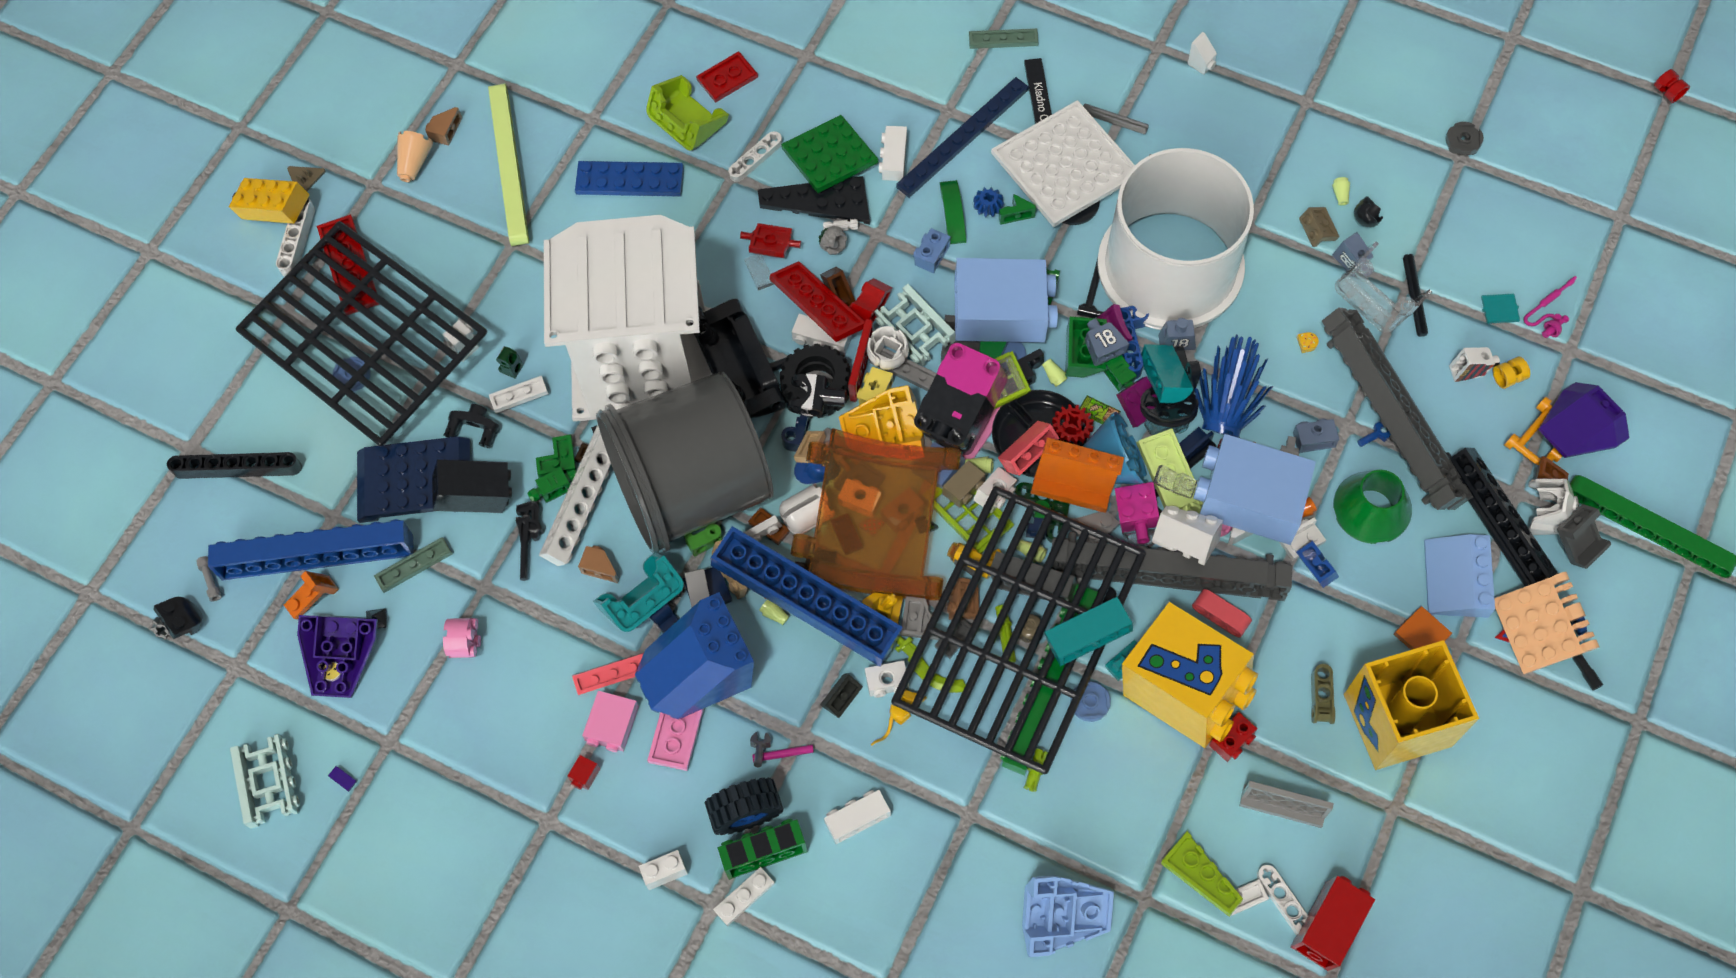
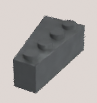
(1032, 576)

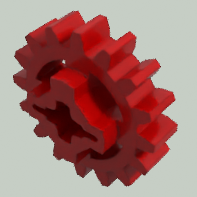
(1073, 422)

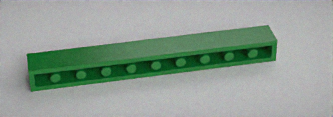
(1043, 695)

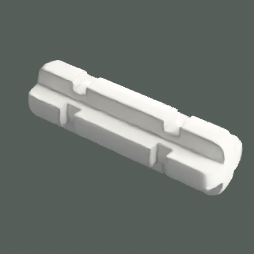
(843, 224)

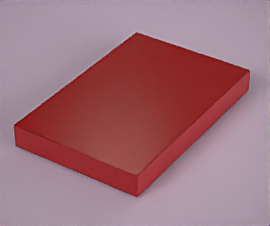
(727, 76)

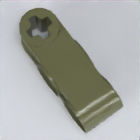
(1322, 709)

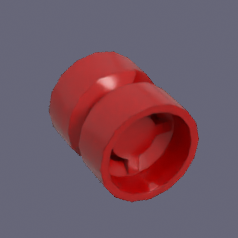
(1672, 86)

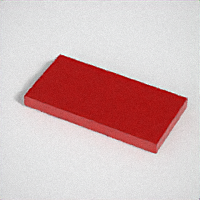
(860, 362)

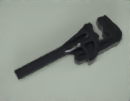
(528, 529)

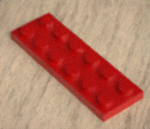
(346, 263)
(817, 301)

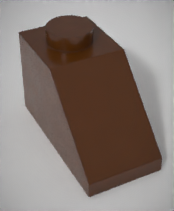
(838, 284)

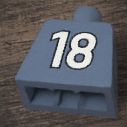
(1350, 250)
(1178, 333)
(1104, 342)

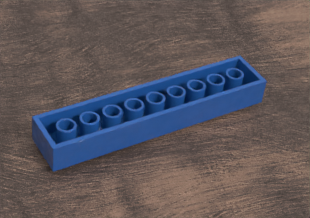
(310, 550)
(806, 596)

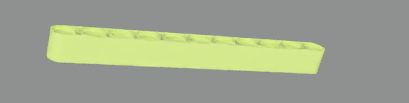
(508, 165)

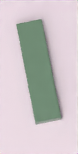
(1003, 38)
(413, 564)

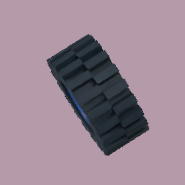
(743, 806)

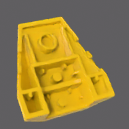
(886, 418)

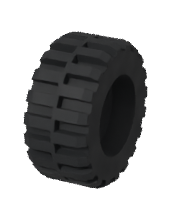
(815, 359)

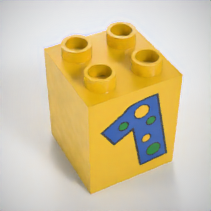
(1189, 676)
(1410, 705)

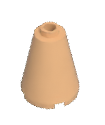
(411, 154)

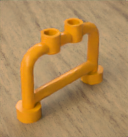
(1518, 443)

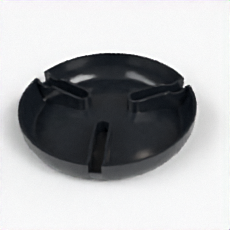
(1020, 414)

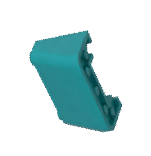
(646, 598)

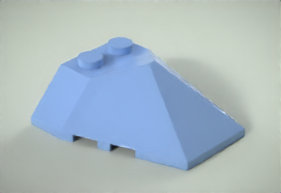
(1063, 913)

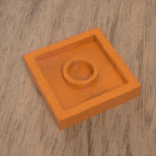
(1422, 630)

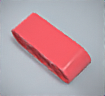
(1221, 613)

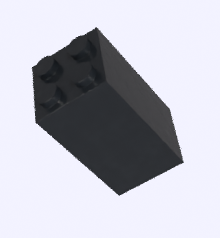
(471, 486)

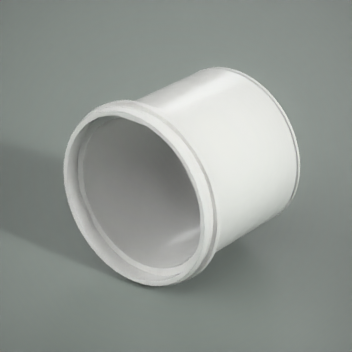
(1169, 289)

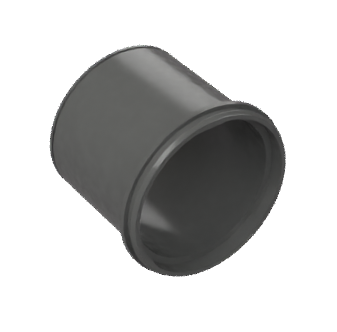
(685, 458)

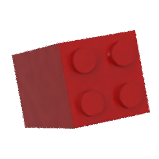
(1333, 922)

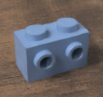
(932, 250)

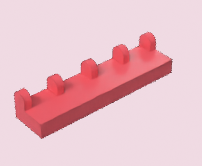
(606, 674)

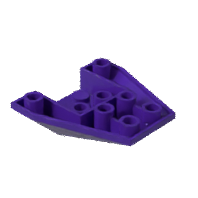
(1584, 421)
(339, 641)

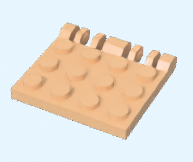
(1541, 625)

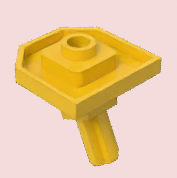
(885, 604)

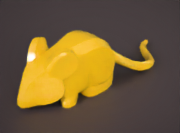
(898, 714)

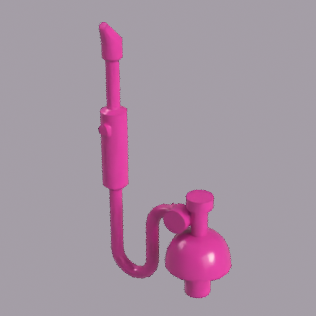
(1552, 327)

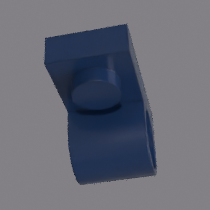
(797, 432)
(664, 618)

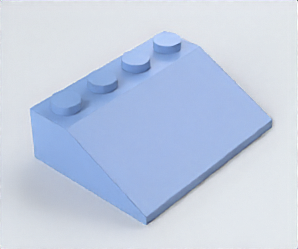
(1459, 576)

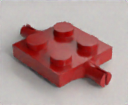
(770, 240)

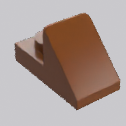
(1549, 470)

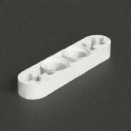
(756, 157)
(1288, 900)

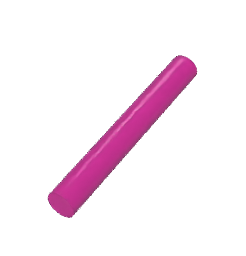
(786, 752)

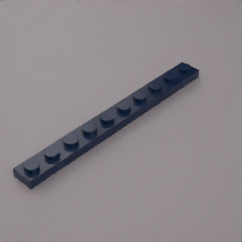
(962, 137)

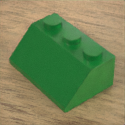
(1078, 358)

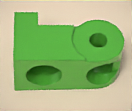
(703, 540)

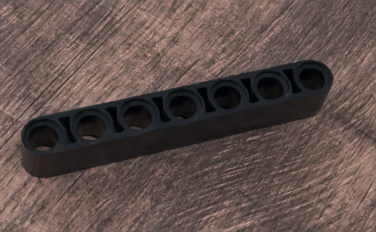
(226, 461)

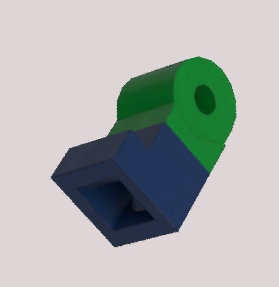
(1032, 529)

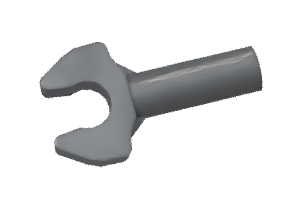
(760, 746)

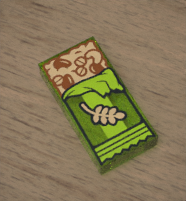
(1098, 410)

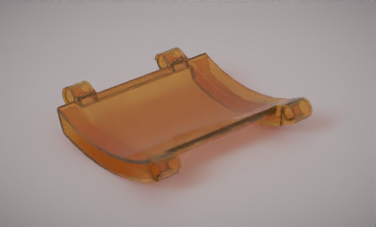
(875, 515)

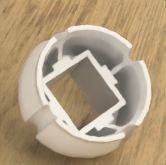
(893, 339)

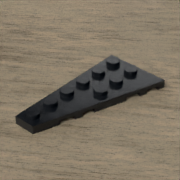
(841, 201)

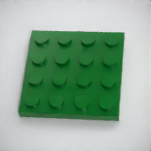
(829, 153)

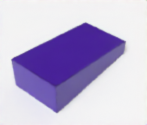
(342, 778)

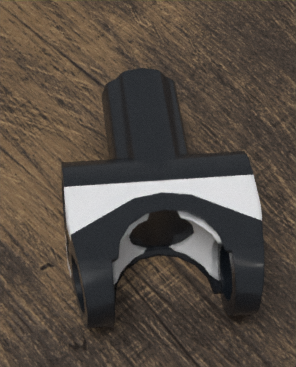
(817, 395)

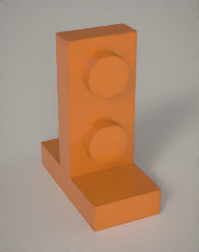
(309, 593)

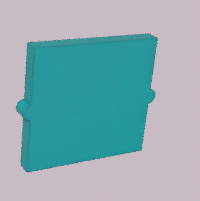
(1500, 308)

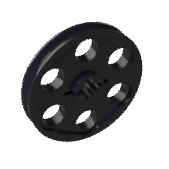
(1171, 410)

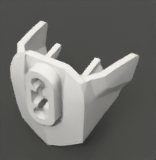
(1551, 518)

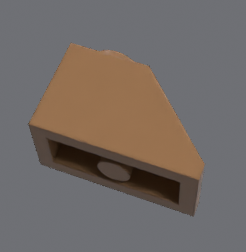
(443, 126)
(597, 564)

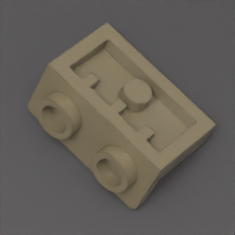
(1318, 225)

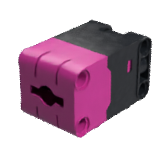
(961, 398)

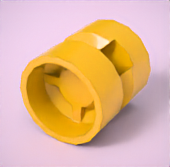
(1512, 372)

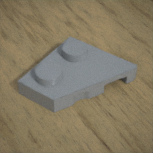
(1101, 521)
(915, 617)

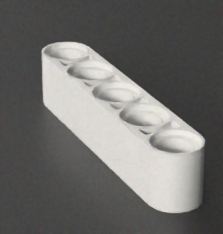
(295, 239)

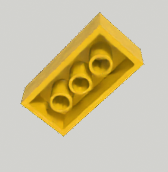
(269, 200)

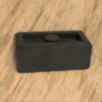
(841, 695)

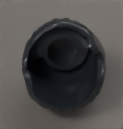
(1367, 213)

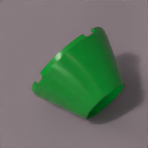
(1365, 520)

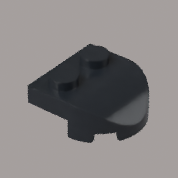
(179, 616)

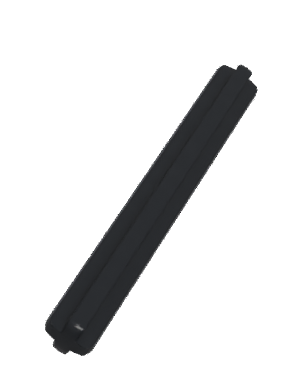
(1414, 292)

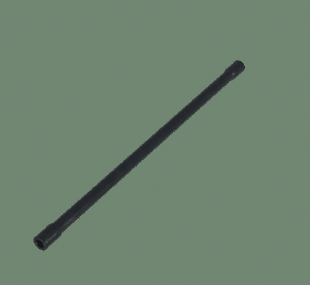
(1587, 672)

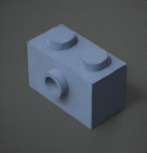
(1316, 435)

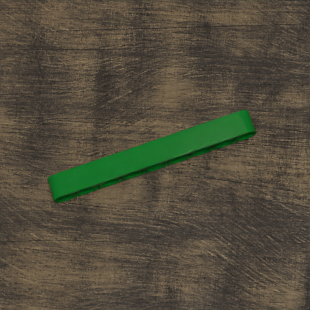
(1654, 527)

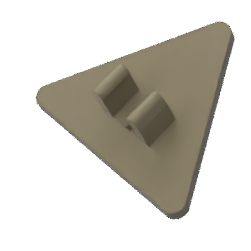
(305, 175)

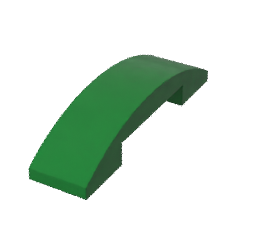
(953, 211)

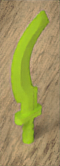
(922, 667)

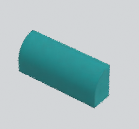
(1166, 373)
(1089, 631)

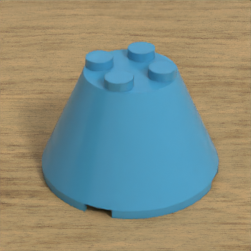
(1114, 439)

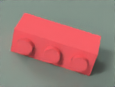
(1027, 448)

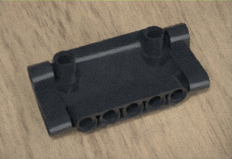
(734, 348)

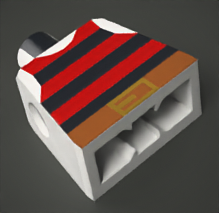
(1473, 363)

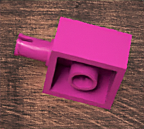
(1137, 509)

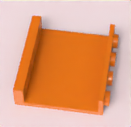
(1076, 475)

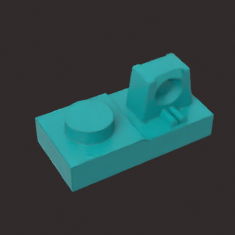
(1114, 666)

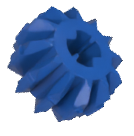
(988, 202)

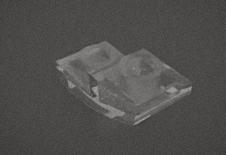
(1175, 482)

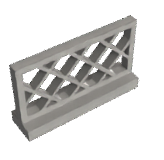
(1285, 804)

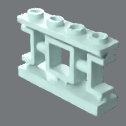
(925, 315)
(248, 785)

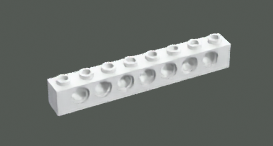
(551, 549)

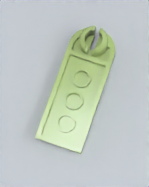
(1165, 450)

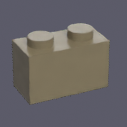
(963, 484)

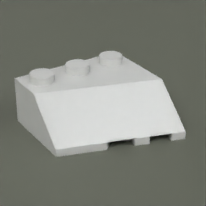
(1188, 532)

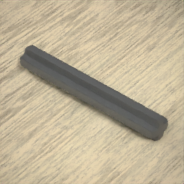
(1116, 119)

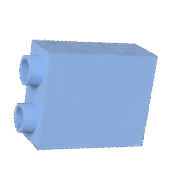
(1003, 300)
(1255, 488)

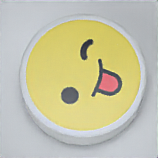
(332, 675)

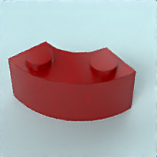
(872, 297)

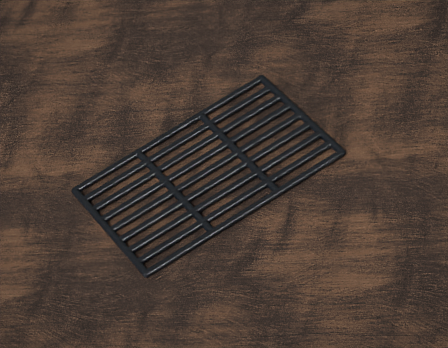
(383, 348)
(1003, 661)

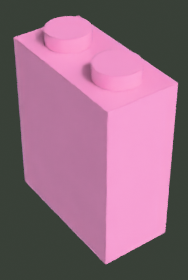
(610, 721)

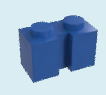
(1313, 558)

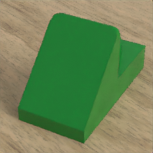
(1019, 211)

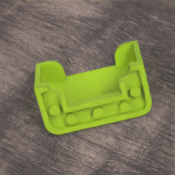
(682, 115)

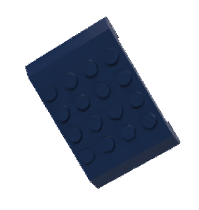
(399, 476)

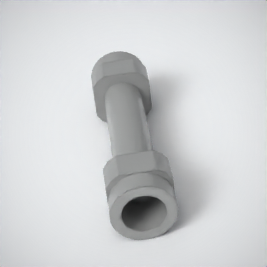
(213, 592)

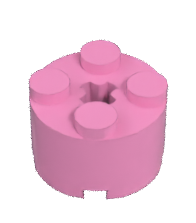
(461, 638)

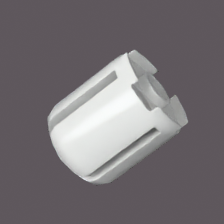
(801, 510)

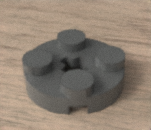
(1462, 147)

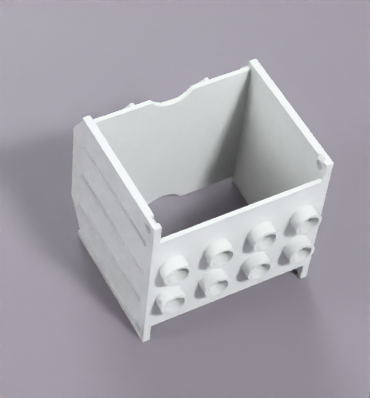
(624, 309)

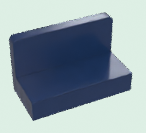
(1195, 442)

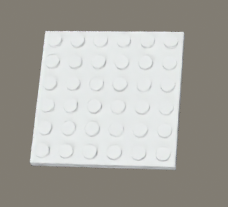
(1064, 163)

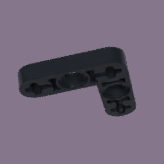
(1191, 368)

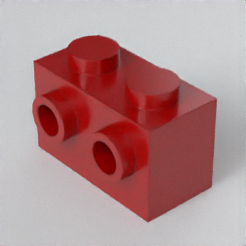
(1239, 735)

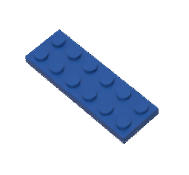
(629, 178)

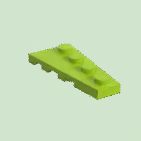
(1197, 871)

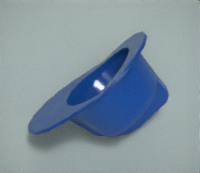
(809, 473)

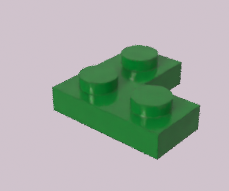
(562, 457)

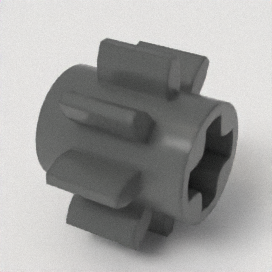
(159, 629)

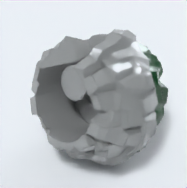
(832, 240)

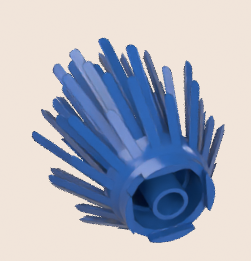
(1228, 404)

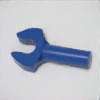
(1374, 435)

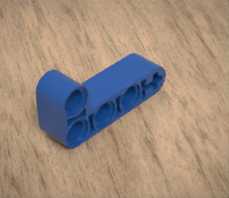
(1133, 323)

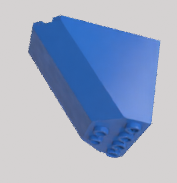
(696, 661)

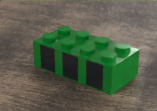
(762, 848)

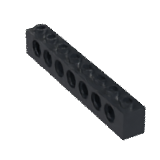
(1503, 515)

